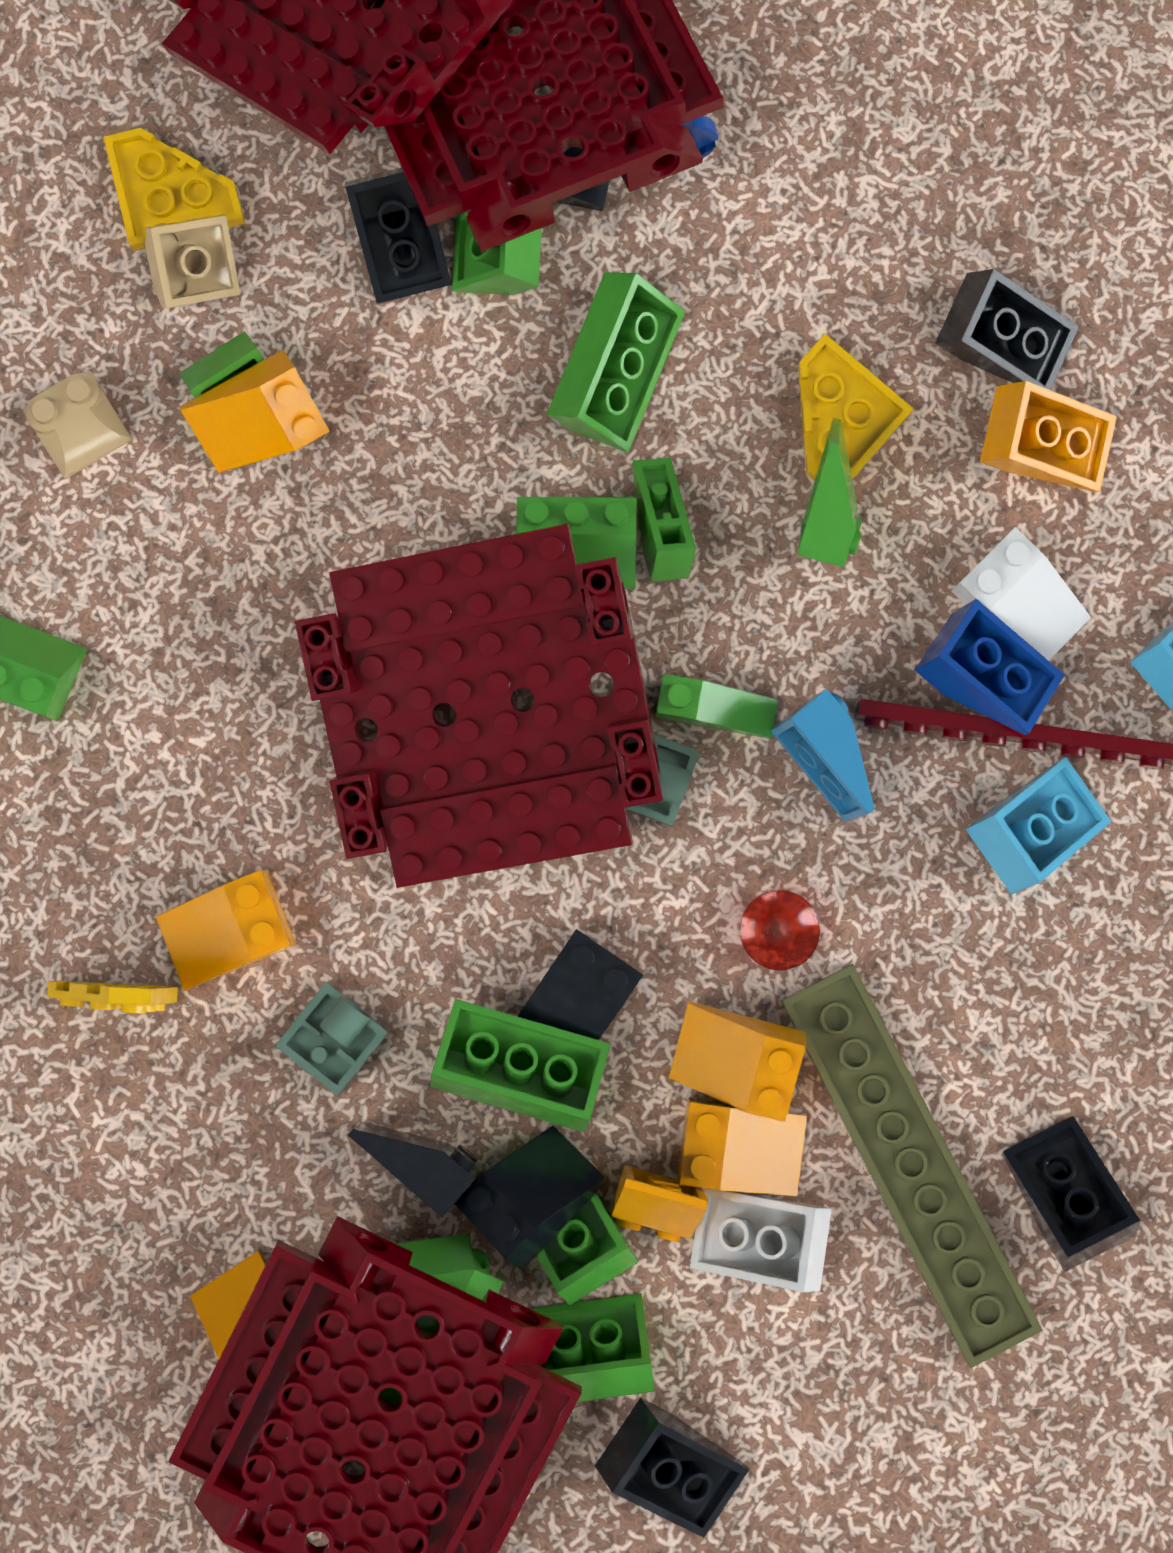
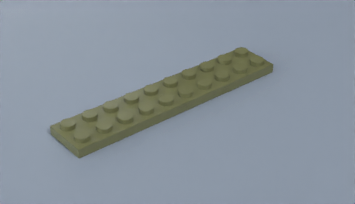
(912, 1166)

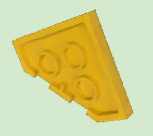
(165, 185)
(842, 388)
(113, 996)

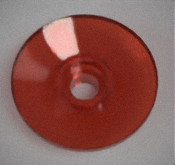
(800, 924)

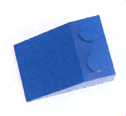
(990, 668)

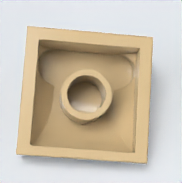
(191, 261)
(76, 423)

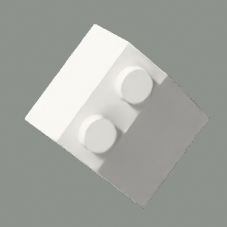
(1025, 594)
(762, 1240)

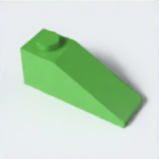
(662, 520)
(715, 706)

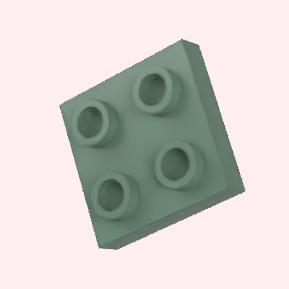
(676, 770)
(332, 1038)

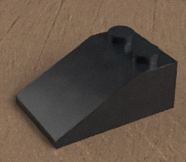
(396, 243)
(1006, 330)
(582, 989)
(422, 1164)
(1071, 1194)
(530, 1195)
(670, 1468)

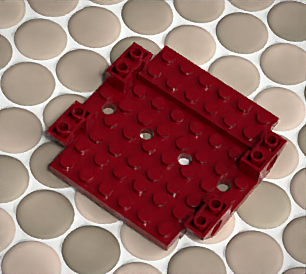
(331, 61)
(620, 92)
(499, 779)
(304, 1398)

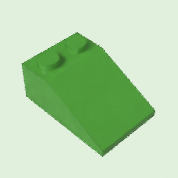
(830, 519)
(586, 1252)

